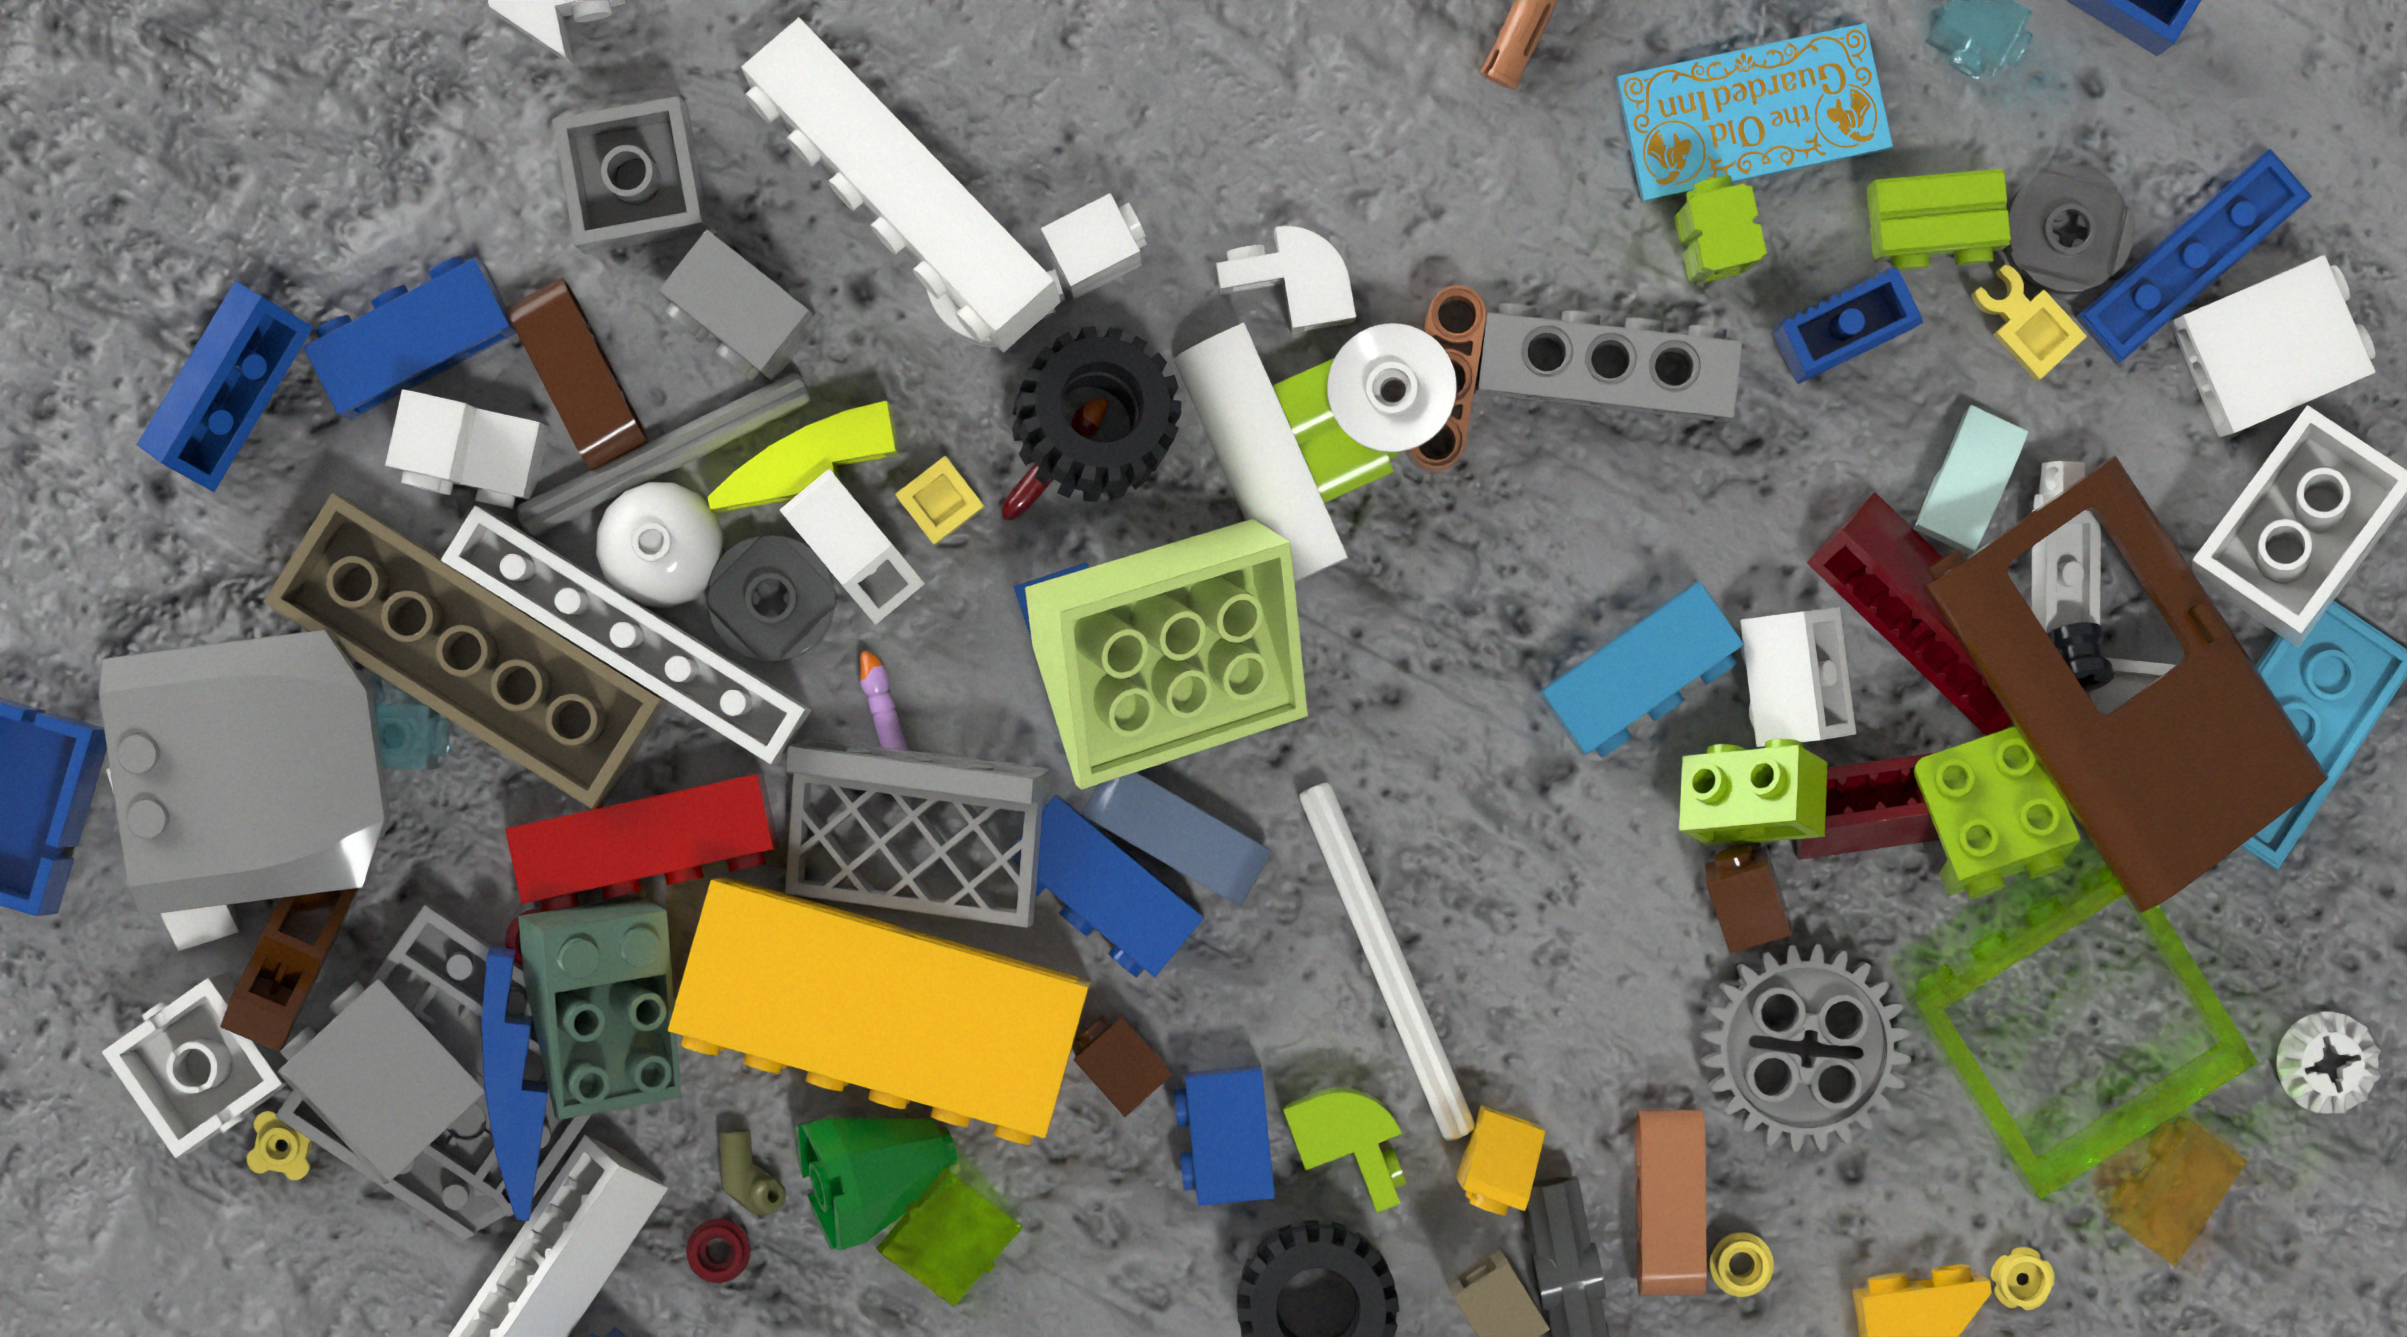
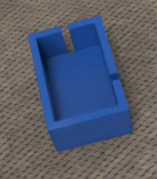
(44, 800)

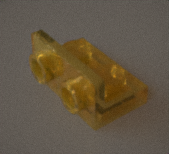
(2175, 1188)

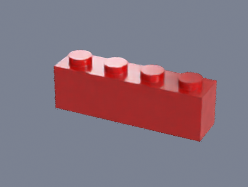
(643, 839)

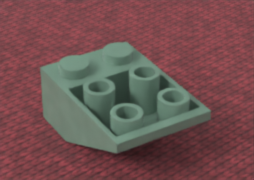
(602, 1004)

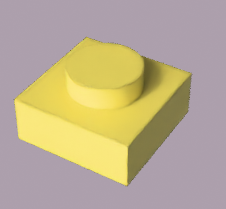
(940, 500)

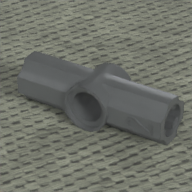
(1565, 1260)

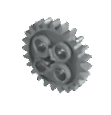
(1797, 1103)

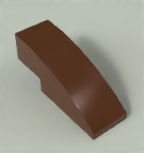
(286, 966)

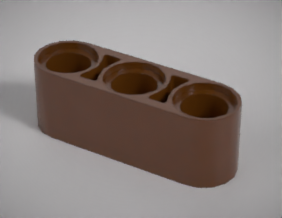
(577, 374)

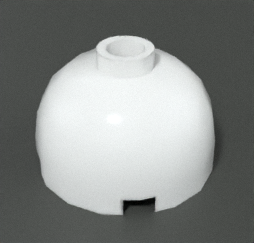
(659, 544)

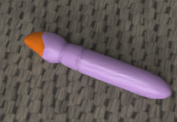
(875, 685)

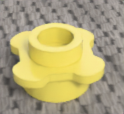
(266, 1156)

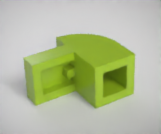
(1343, 1123)

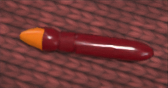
(1086, 423)

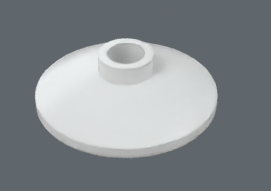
(1385, 355)

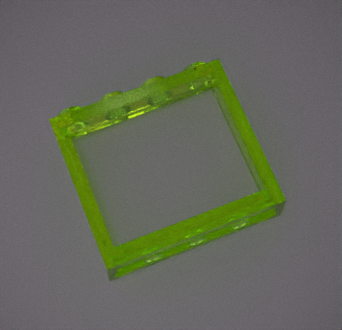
(2130, 1119)

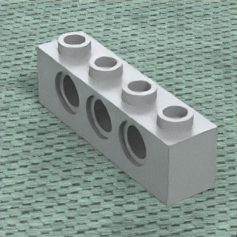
(1705, 395)

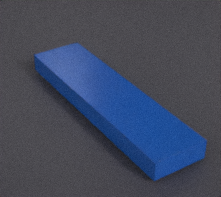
(2193, 256)

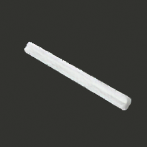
(1387, 961)

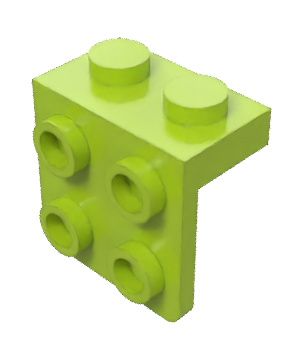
(1994, 813)

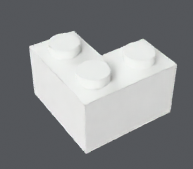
(454, 443)

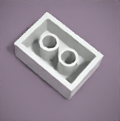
(2302, 526)

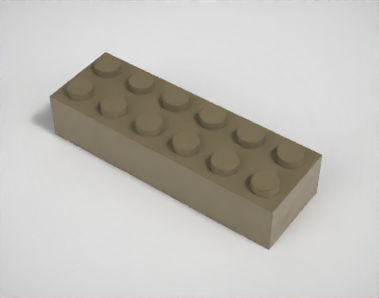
(466, 651)

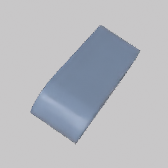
(1179, 834)

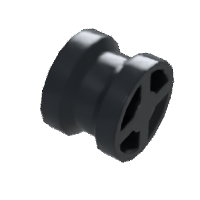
(2081, 649)

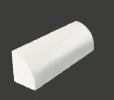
(1259, 447)
(565, 1247)

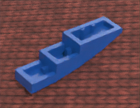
(513, 1103)

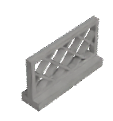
(920, 776)

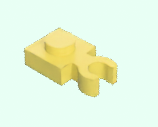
(2035, 330)

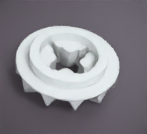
(2303, 1047)

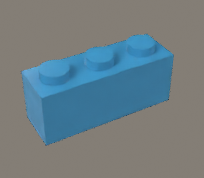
(1642, 671)

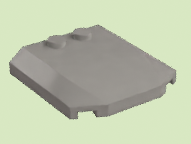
(243, 771)
(456, 1180)

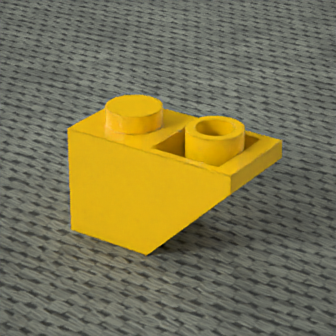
(1500, 1161)
(1920, 1307)

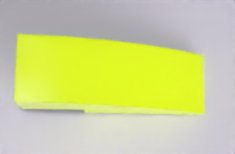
(803, 456)

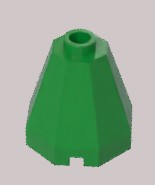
(868, 1171)

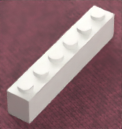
(900, 186)
(626, 635)

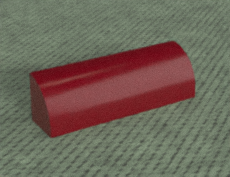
(1881, 573)
(1871, 809)

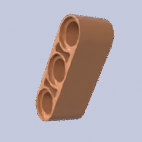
(1464, 354)
(1670, 1202)

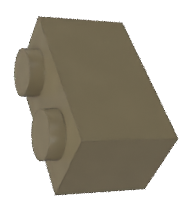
(1496, 1299)

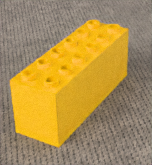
(878, 1009)

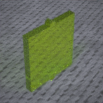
(949, 1237)

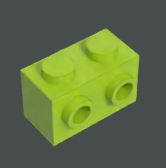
(1753, 794)

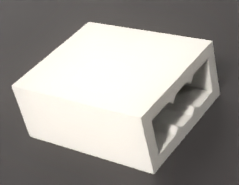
(2274, 346)

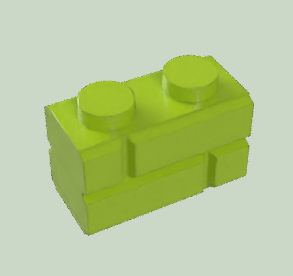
(1938, 217)
(1719, 230)

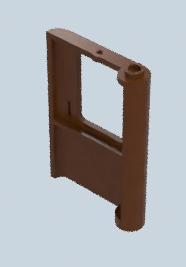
(2179, 765)

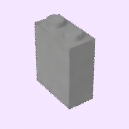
(378, 1079)

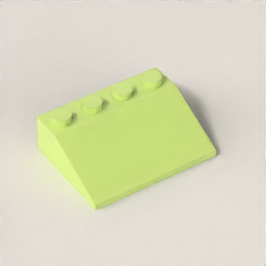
(1170, 650)

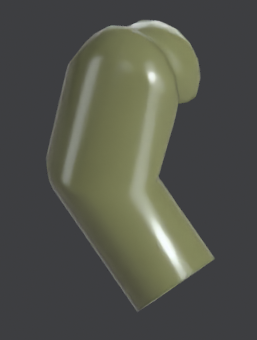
(745, 1180)

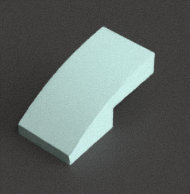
(1971, 480)

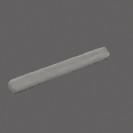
(663, 454)

